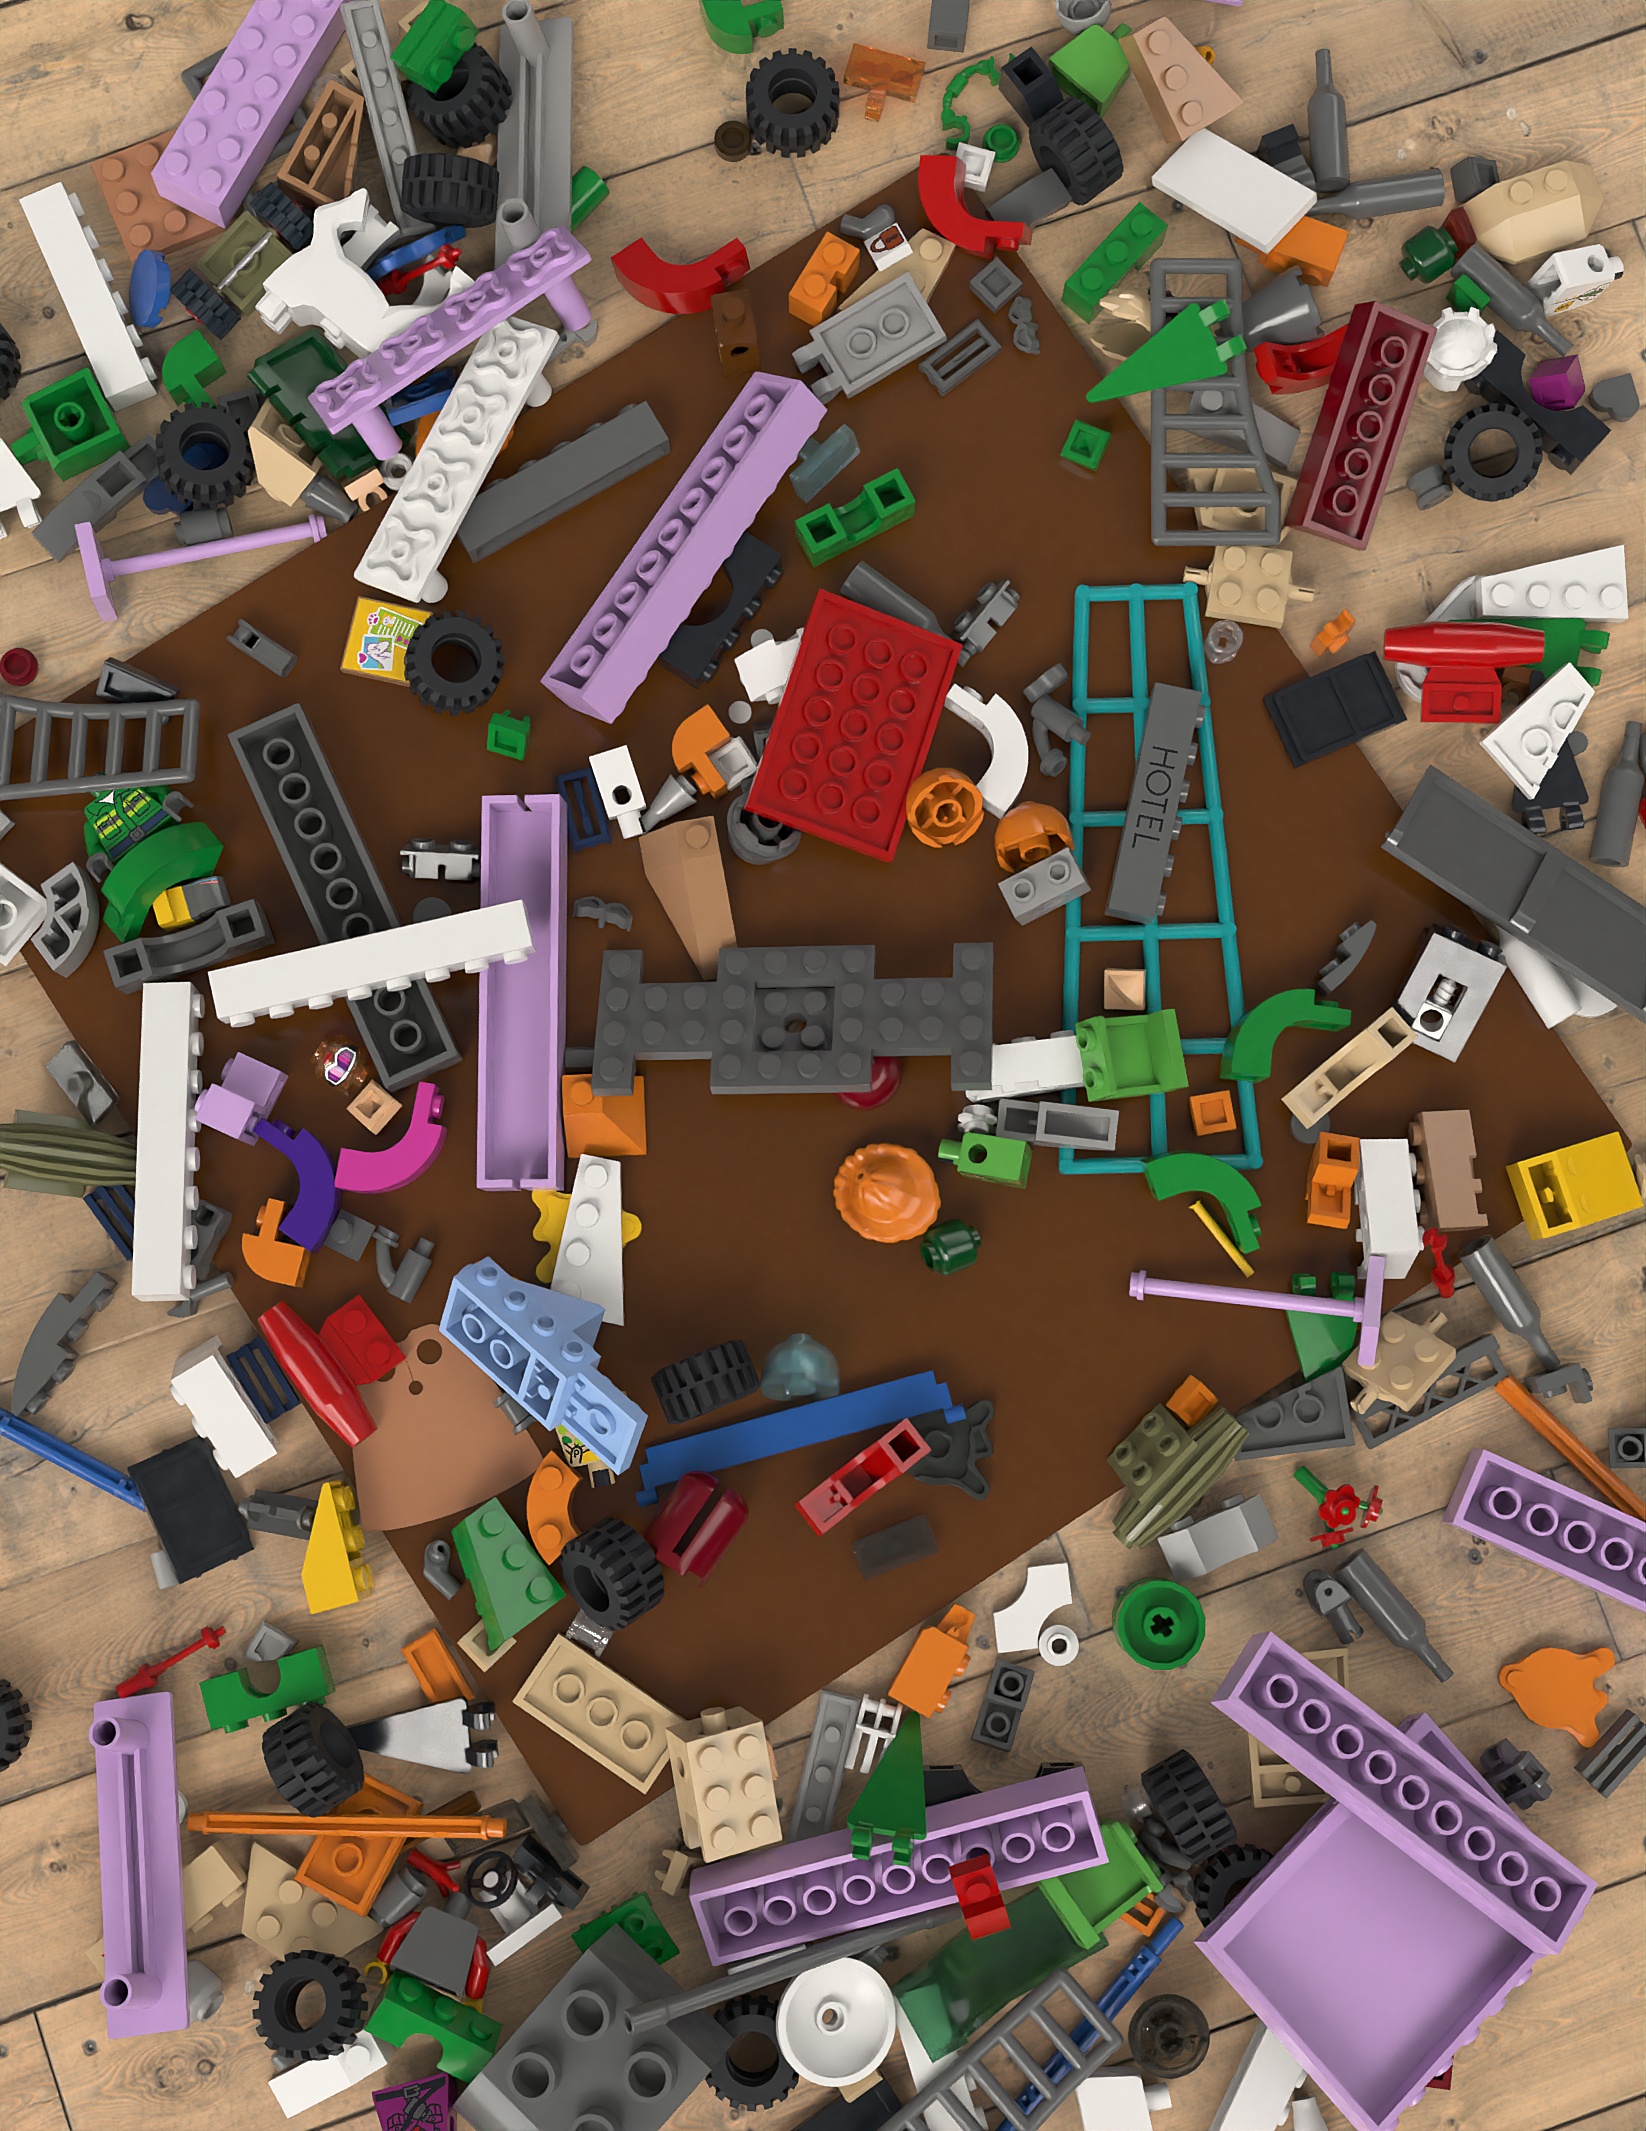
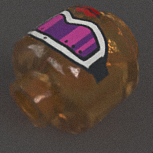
(340, 1063)

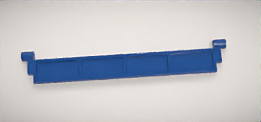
(795, 1429)

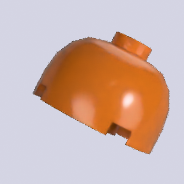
(944, 807)
(1031, 835)

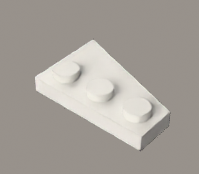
(1533, 733)

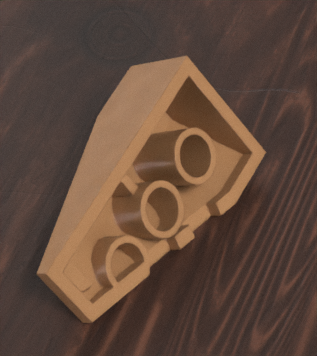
(690, 883)

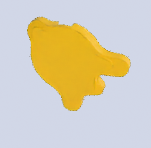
(551, 1225)

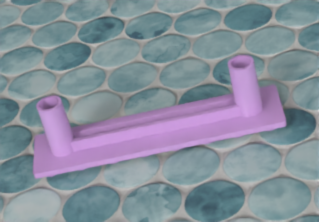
(459, 321)
(140, 1866)

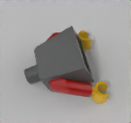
(438, 1951)

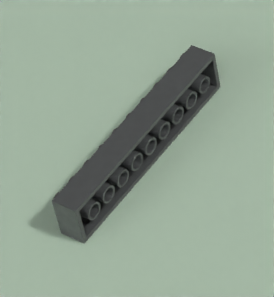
(340, 886)

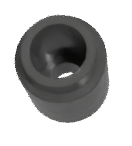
(203, 526)
(399, 1896)

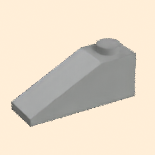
(1276, 435)

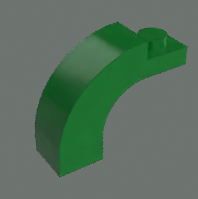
(151, 868)
(1252, 1038)
(1188, 1170)

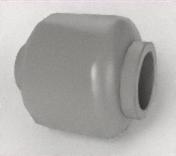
(204, 1991)

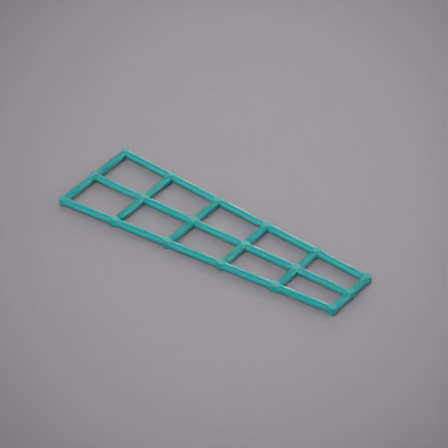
(1151, 933)

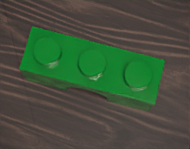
(1123, 249)
(878, 508)
(234, 1700)
(414, 2008)

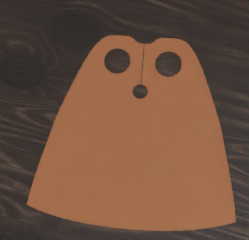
(437, 1446)

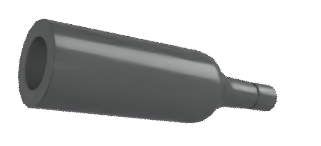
(1327, 130)
(1385, 195)
(1509, 297)
(877, 592)
(1619, 805)
(1506, 1294)
(1389, 1609)

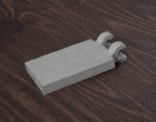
(870, 339)

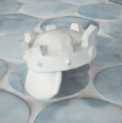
(1459, 349)

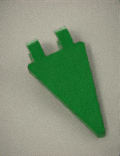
(1173, 356)
(1561, 644)
(1322, 1339)
(893, 1798)

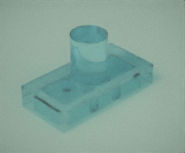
(823, 462)

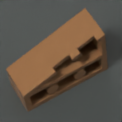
(326, 151)

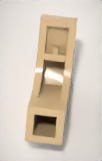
(1349, 1067)

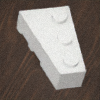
(1033, 1068)
(1387, 1206)
(222, 1409)

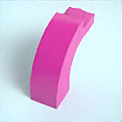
(403, 1162)

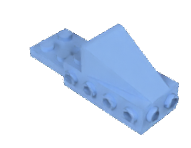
(543, 1357)

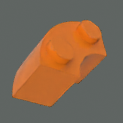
(550, 1505)

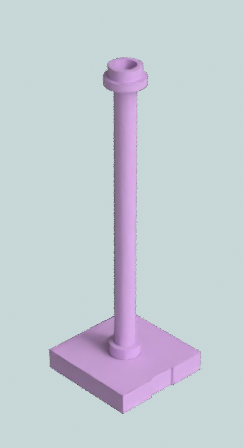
(102, 571)
(1363, 1310)

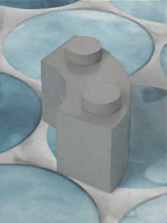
(69, 921)
(1217, 1537)

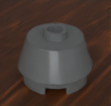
(757, 837)

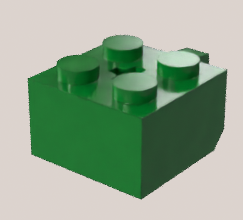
(53, 434)

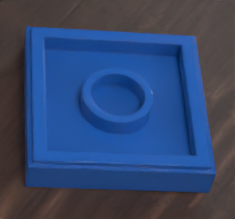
(421, 398)

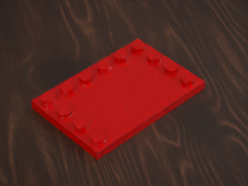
(853, 726)

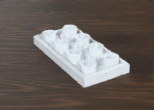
(1234, 189)

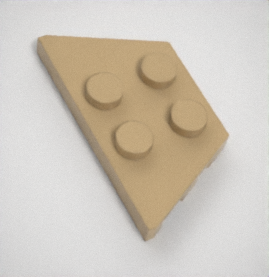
(1235, 480)
(291, 1916)

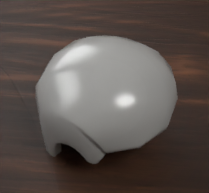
(1081, 14)

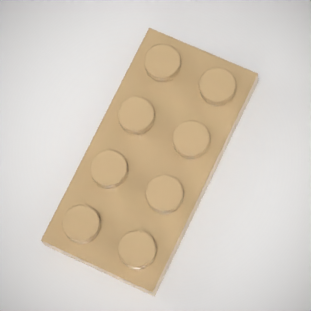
(599, 1712)

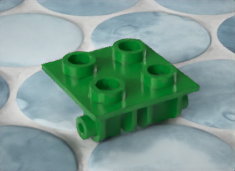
(638, 1921)

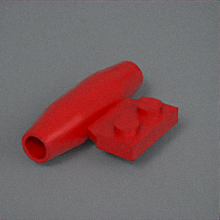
(1462, 665)
(331, 1364)

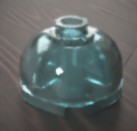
(800, 1369)

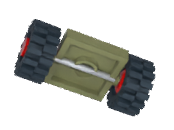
(244, 261)

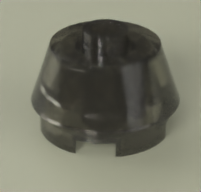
(1169, 2036)

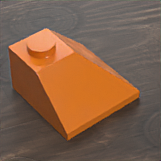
(603, 1123)

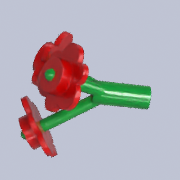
(1338, 1507)

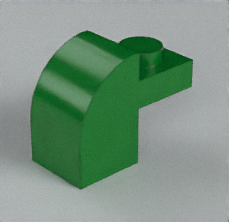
(735, 26)
(191, 368)

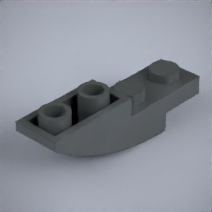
(99, 497)
(47, 1353)

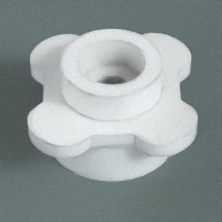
(977, 1120)

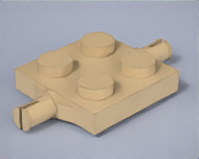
(1249, 584)
(1405, 1362)

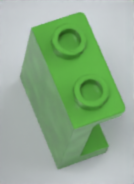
(1131, 1055)
(1102, 1893)

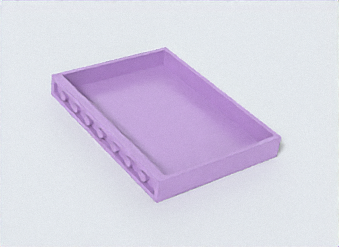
(1367, 1955)

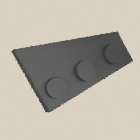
(1300, 1420)

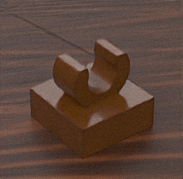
(1514, 680)

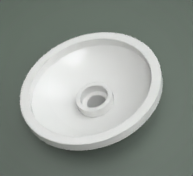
(856, 2035)

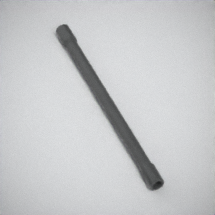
(660, 2011)

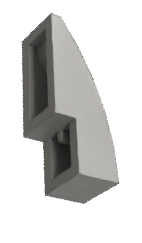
(1057, 1125)

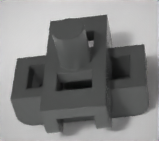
(1511, 1767)

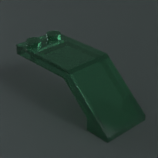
(975, 1979)

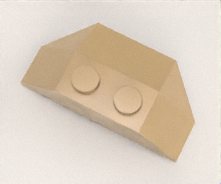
(1536, 212)

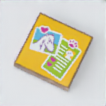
(380, 640)

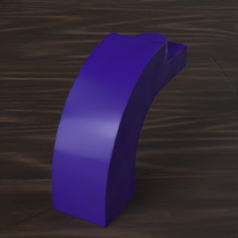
(318, 1197)

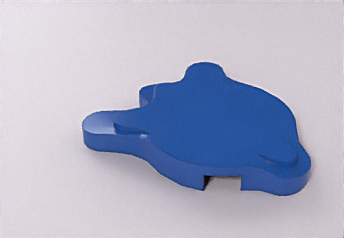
(416, 251)

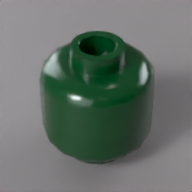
(1428, 254)
(950, 1247)

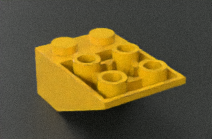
(1574, 1186)
(333, 1561)

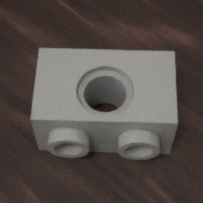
(1044, 886)

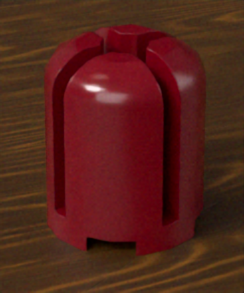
(714, 1535)

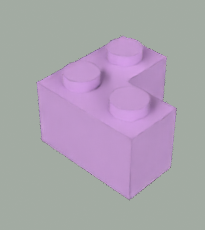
(242, 1100)

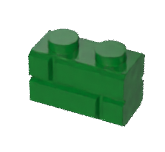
(435, 44)

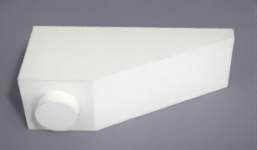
(318, 2080)

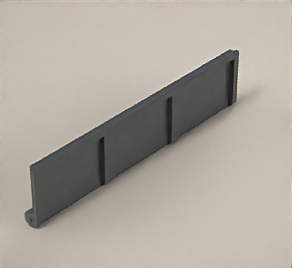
(1525, 887)

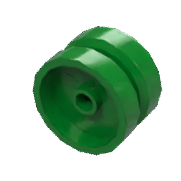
(1182, 1626)

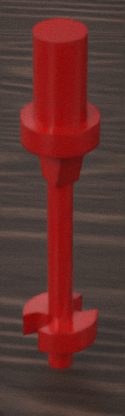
(397, 282)
(1442, 1275)
(148, 1675)

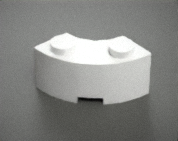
(767, 668)

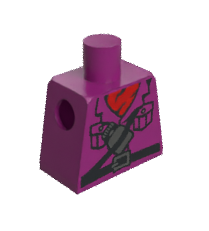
(418, 2105)

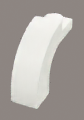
(1006, 741)

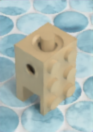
(723, 1782)

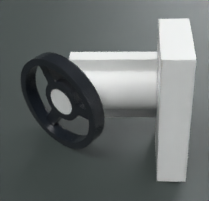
(512, 1909)

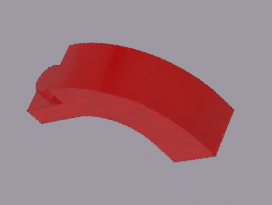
(942, 195)
(678, 287)
(1299, 366)
(862, 1476)
(979, 1897)

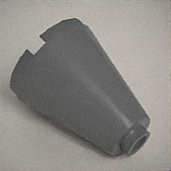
(1279, 313)

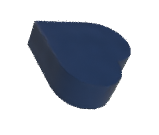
(161, 502)

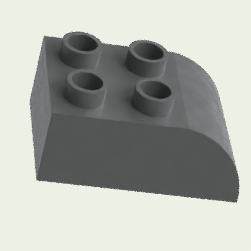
(580, 2067)

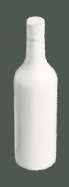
(1539, 980)

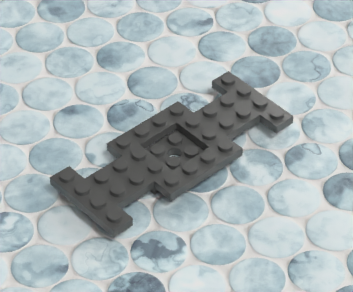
(746, 1025)

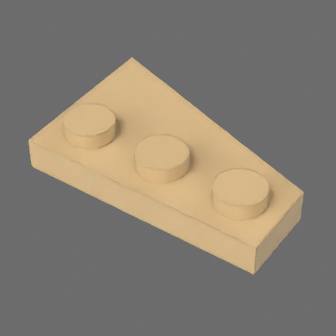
(925, 265)

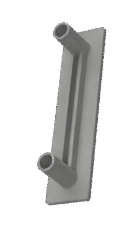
(537, 132)

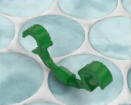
(954, 88)

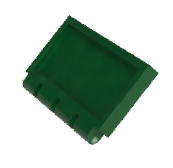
(293, 375)

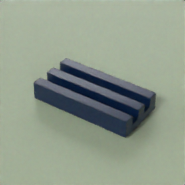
(591, 840)
(92, 1202)
(280, 1408)

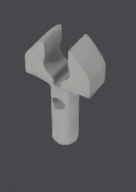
(566, 338)

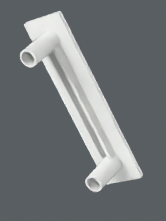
(457, 458)

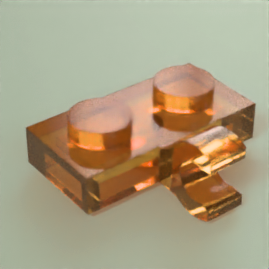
(883, 75)

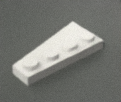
(1573, 587)
(592, 1239)

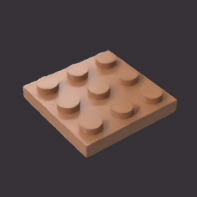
(138, 210)

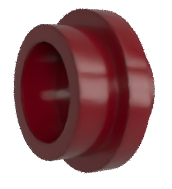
(19, 667)

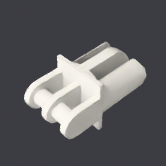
(874, 1731)

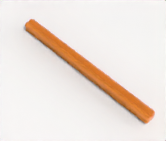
(1570, 1447)

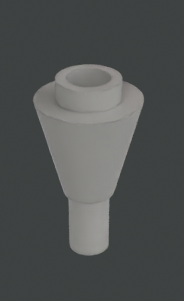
(672, 798)

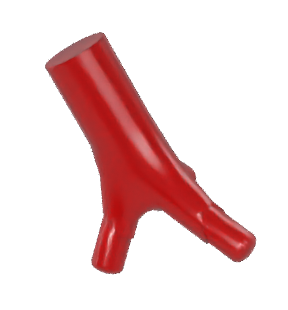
(435, 1870)

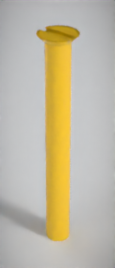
(1222, 1238)

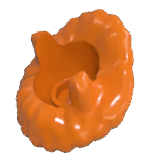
(887, 1193)

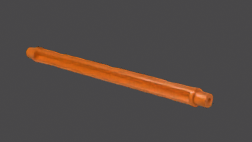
(347, 1824)

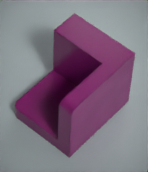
(1558, 383)

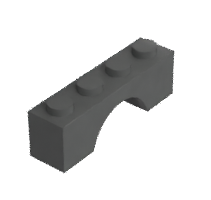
(163, 958)

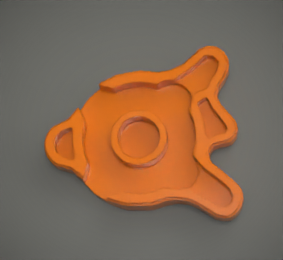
(1559, 1689)

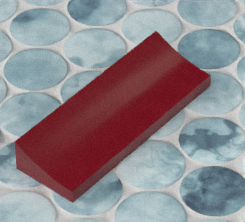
(1360, 425)

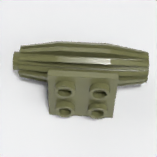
(62, 1155)
(1170, 1469)

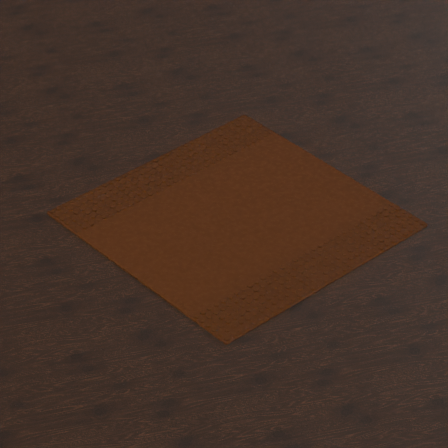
(743, 1184)

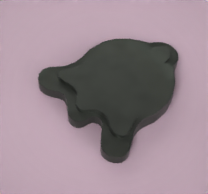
(955, 1449)

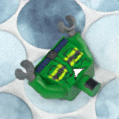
(126, 818)

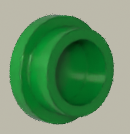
(1002, 141)

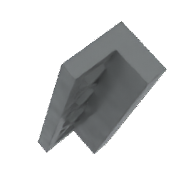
(1465, 1355)

